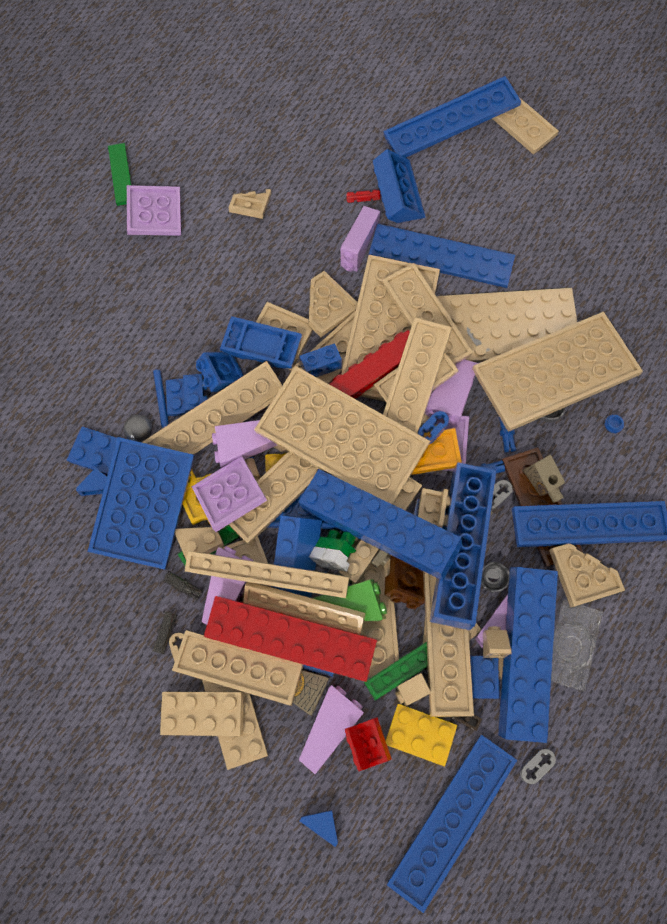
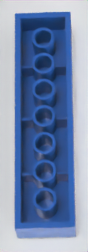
(468, 517)
(381, 524)
(529, 666)

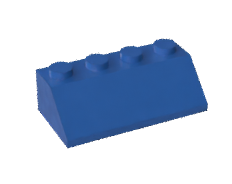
(398, 187)
(294, 545)

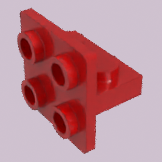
(367, 744)

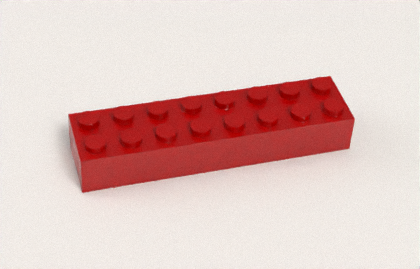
(290, 638)

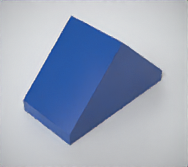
(92, 484)
(323, 825)

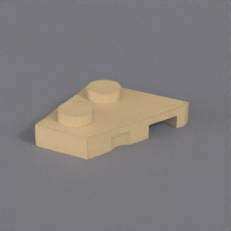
(250, 204)
(198, 540)

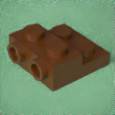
(405, 584)

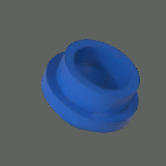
(614, 423)

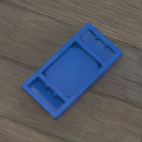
(261, 343)

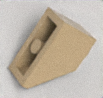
(496, 643)
(412, 690)

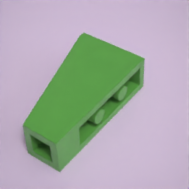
(362, 598)

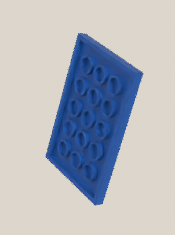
(141, 503)

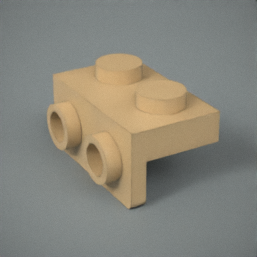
(433, 506)

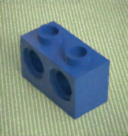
(321, 361)

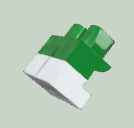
(333, 550)

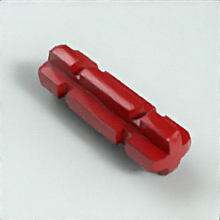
(362, 196)

